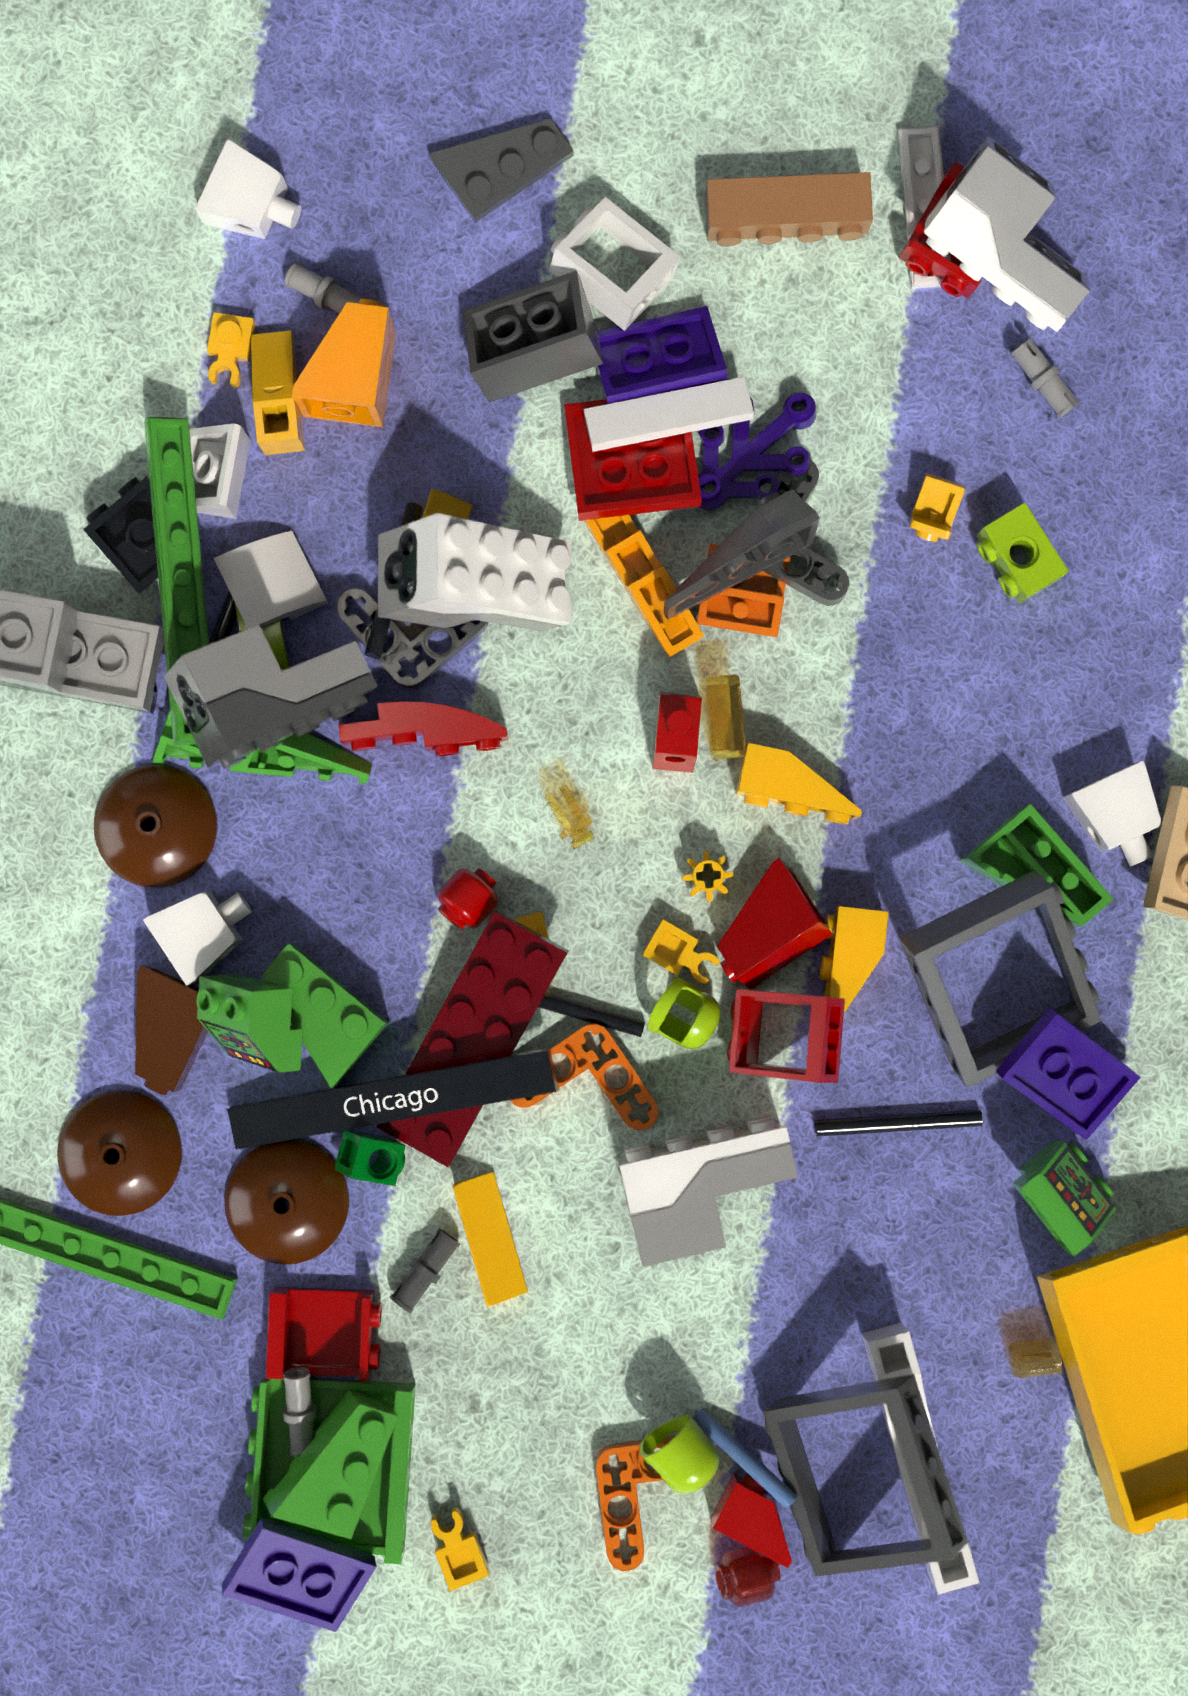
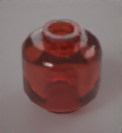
(746, 1577)

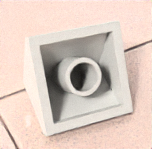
(219, 467)

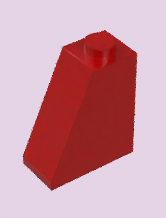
(771, 928)

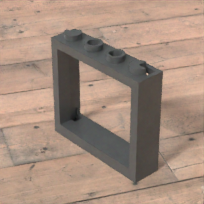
(971, 921)
(921, 1459)

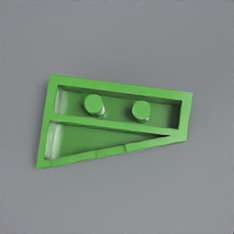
(1030, 844)
(333, 1018)
(337, 1468)

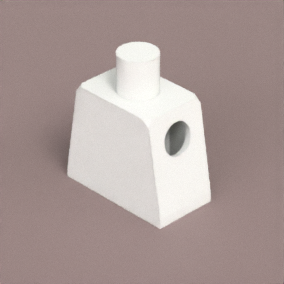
(245, 195)
(1118, 811)
(198, 933)

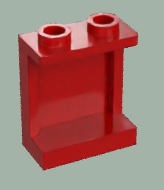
(924, 261)
(323, 1332)

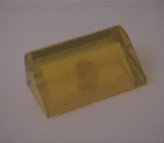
(725, 717)

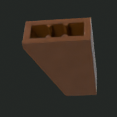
(165, 1030)

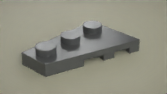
(501, 165)

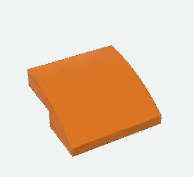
(748, 606)

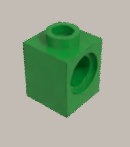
(355, 1154)

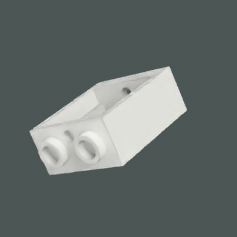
(600, 291)

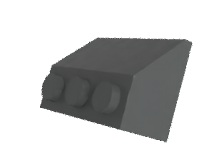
(531, 337)

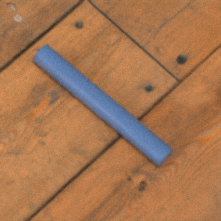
(745, 1459)

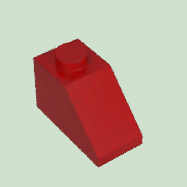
(750, 1517)

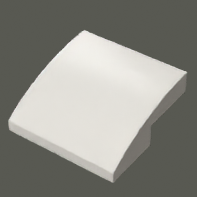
(270, 580)

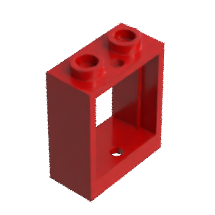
(823, 1039)

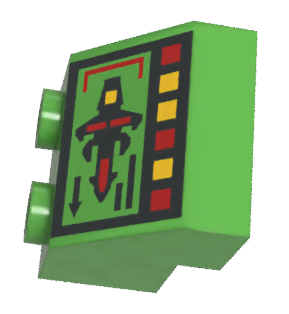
(251, 1020)
(1066, 1195)

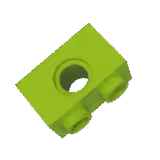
(1022, 531)

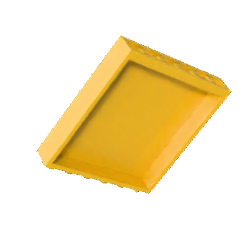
(1127, 1365)

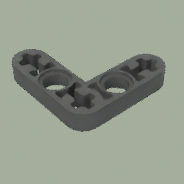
(826, 568)
(402, 647)

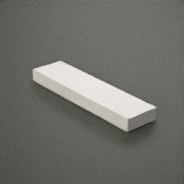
(920, 178)
(668, 414)

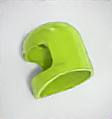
(678, 1031)
(686, 1460)

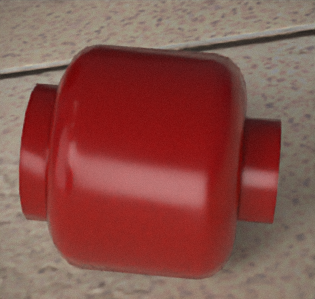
(468, 898)

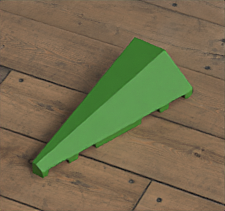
(295, 753)

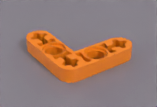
(582, 1060)
(635, 1473)

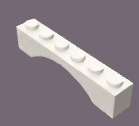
(893, 1356)

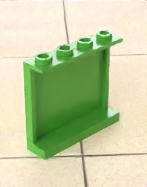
(384, 1515)

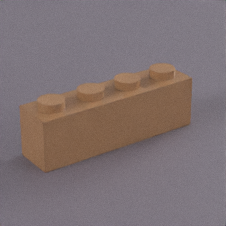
(788, 208)

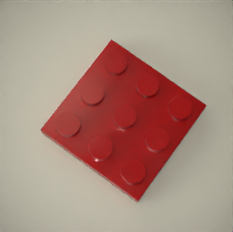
(630, 477)

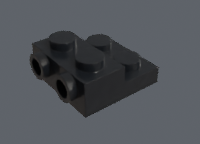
(127, 533)

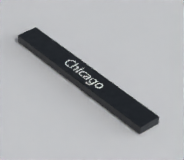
(393, 1098)

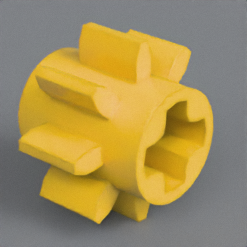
(714, 867)

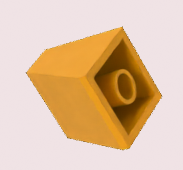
(350, 367)

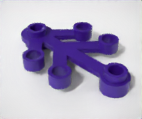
(749, 455)

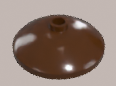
(182, 833)
(147, 1149)
(309, 1183)

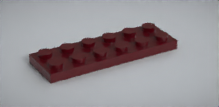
(480, 1022)

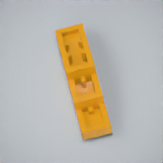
(644, 580)

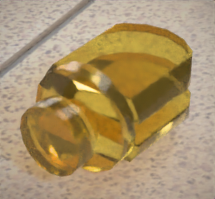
(577, 831)
(1035, 1357)

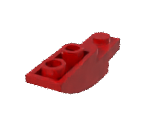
(441, 726)

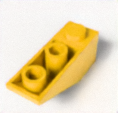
(273, 376)
(782, 778)
(854, 950)

